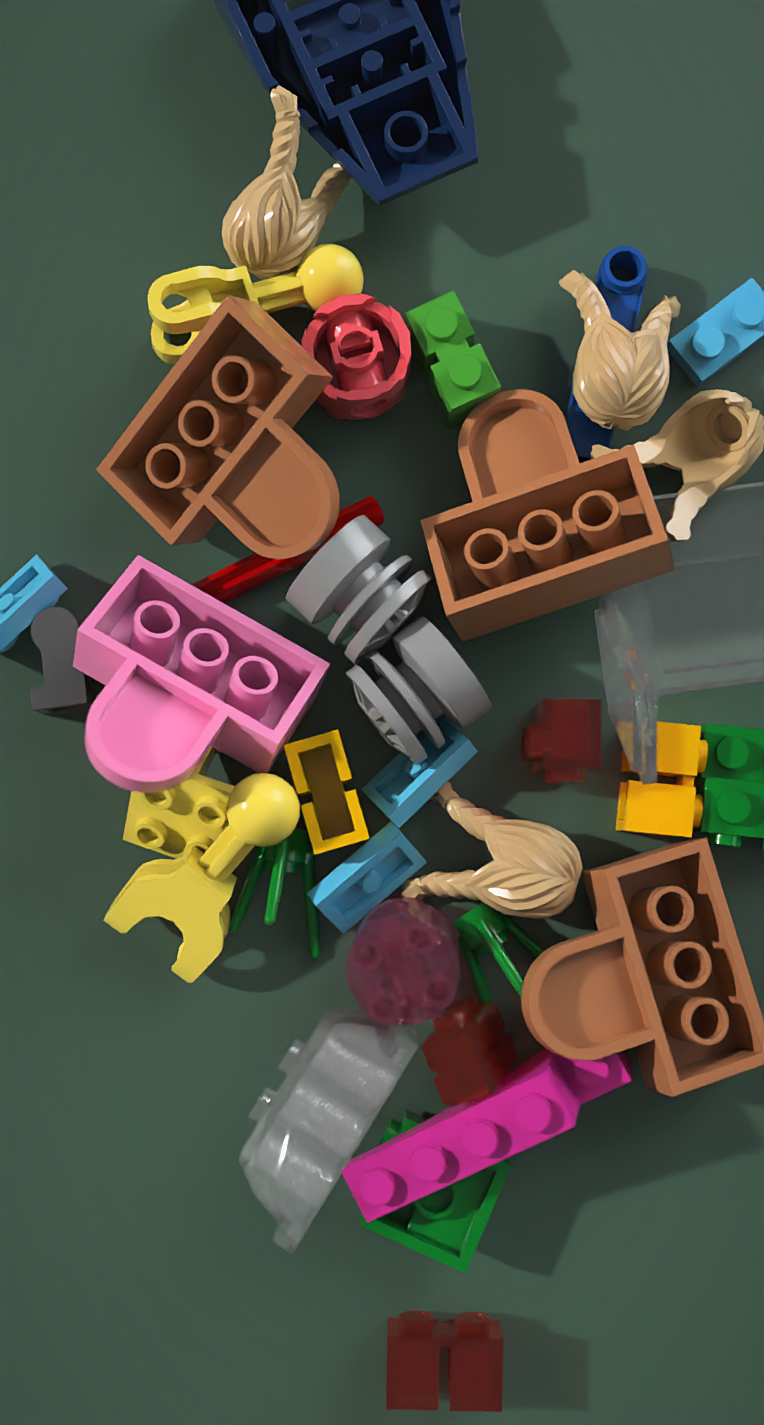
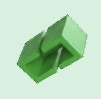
(463, 371)

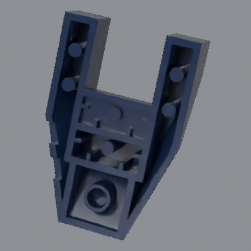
(371, 83)

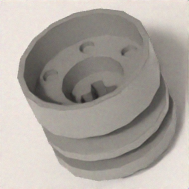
(354, 585)
(419, 690)

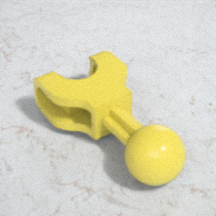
(319, 278)
(199, 884)

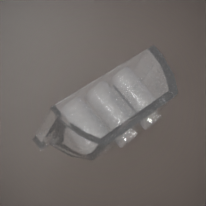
(320, 1114)

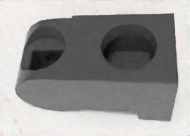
(65, 686)

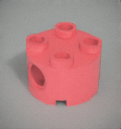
(365, 353)

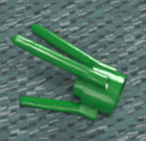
(282, 859)
(484, 930)

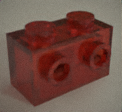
(564, 739)

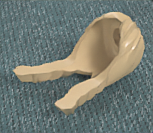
(268, 221)
(618, 372)
(711, 443)
(531, 869)

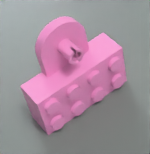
(186, 679)

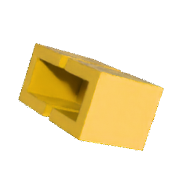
(322, 769)
(666, 807)

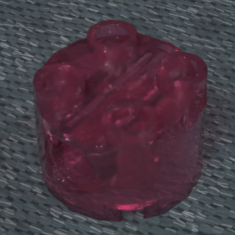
(404, 962)

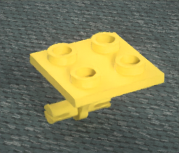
(180, 815)

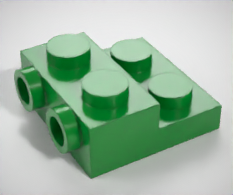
(732, 785)
(447, 1221)

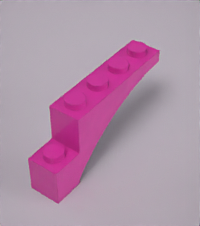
(526, 1108)

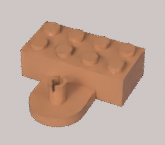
(224, 444)
(539, 520)
(653, 975)

